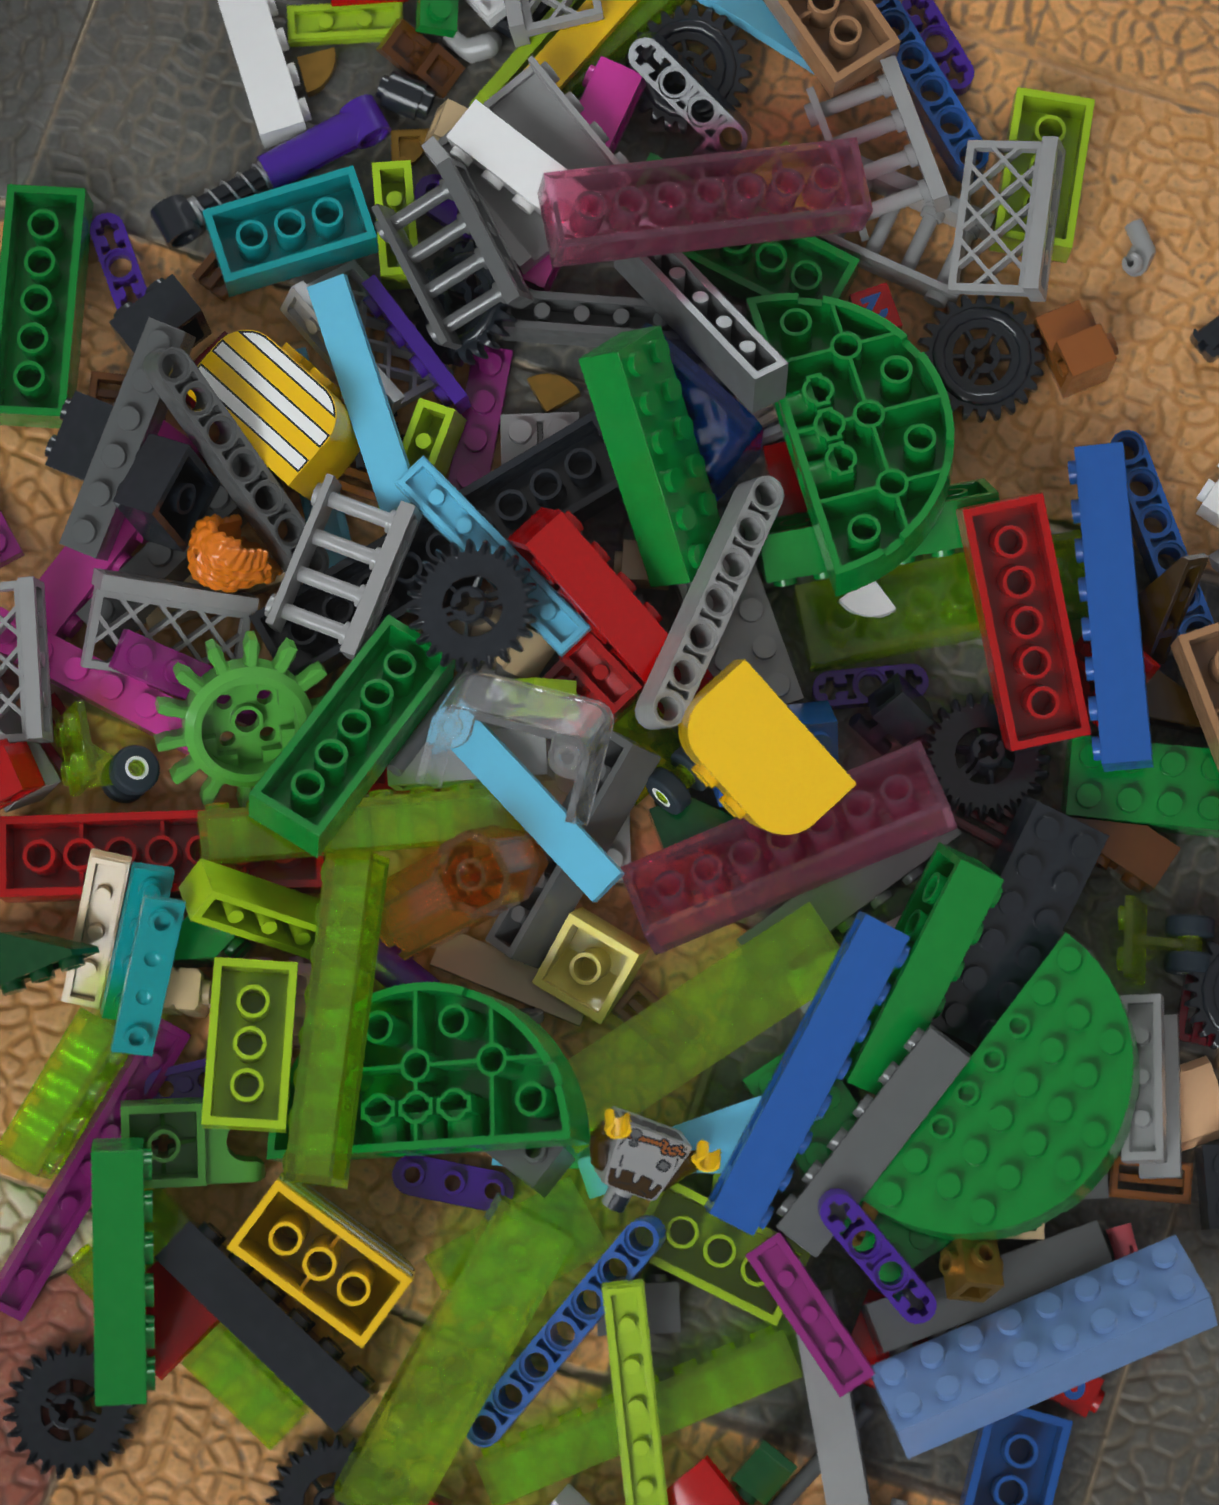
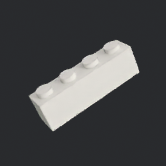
(264, 69)
(502, 154)

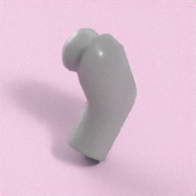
(474, 48)
(1142, 249)

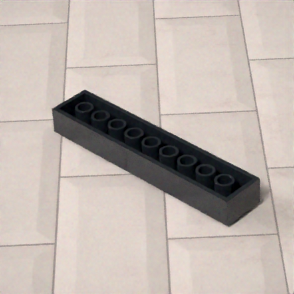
(560, 472)

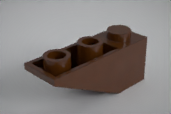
(1134, 853)

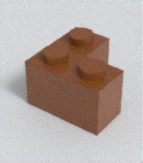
(1075, 348)

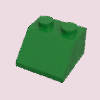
(201, 943)

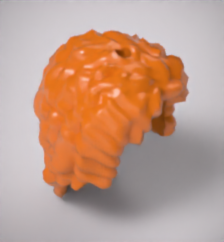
(225, 559)

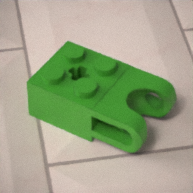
(198, 1154)

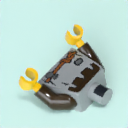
(643, 1157)

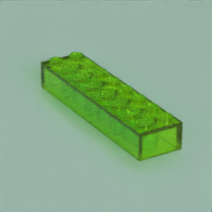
(931, 610)
(706, 1017)
(455, 1358)

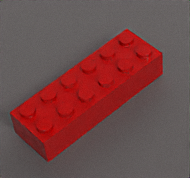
(599, 595)
(1023, 621)

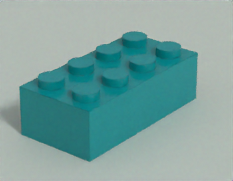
(291, 231)

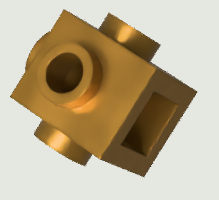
(971, 1269)

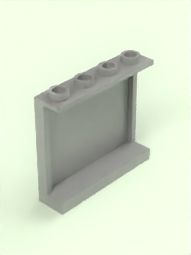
(554, 124)

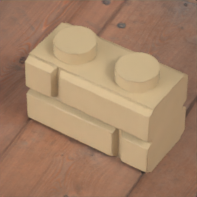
(188, 993)

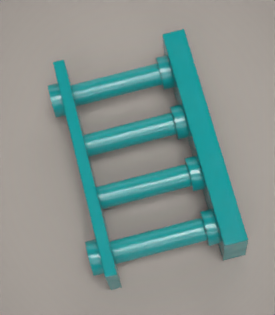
(142, 958)

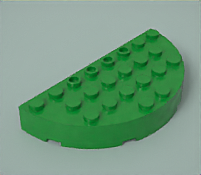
(861, 429)
(457, 1077)
(1027, 1115)

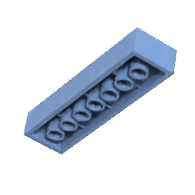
(1043, 1346)

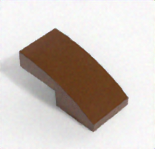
(420, 58)

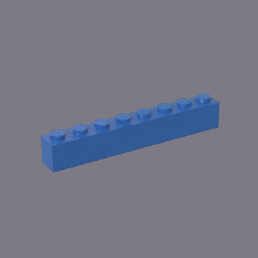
(1112, 607)
(806, 1074)

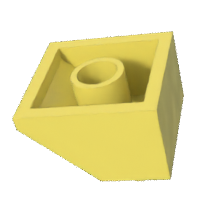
(590, 964)

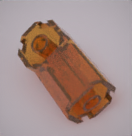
(459, 887)

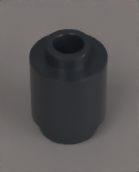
(405, 96)

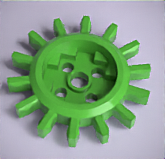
(203, 720)

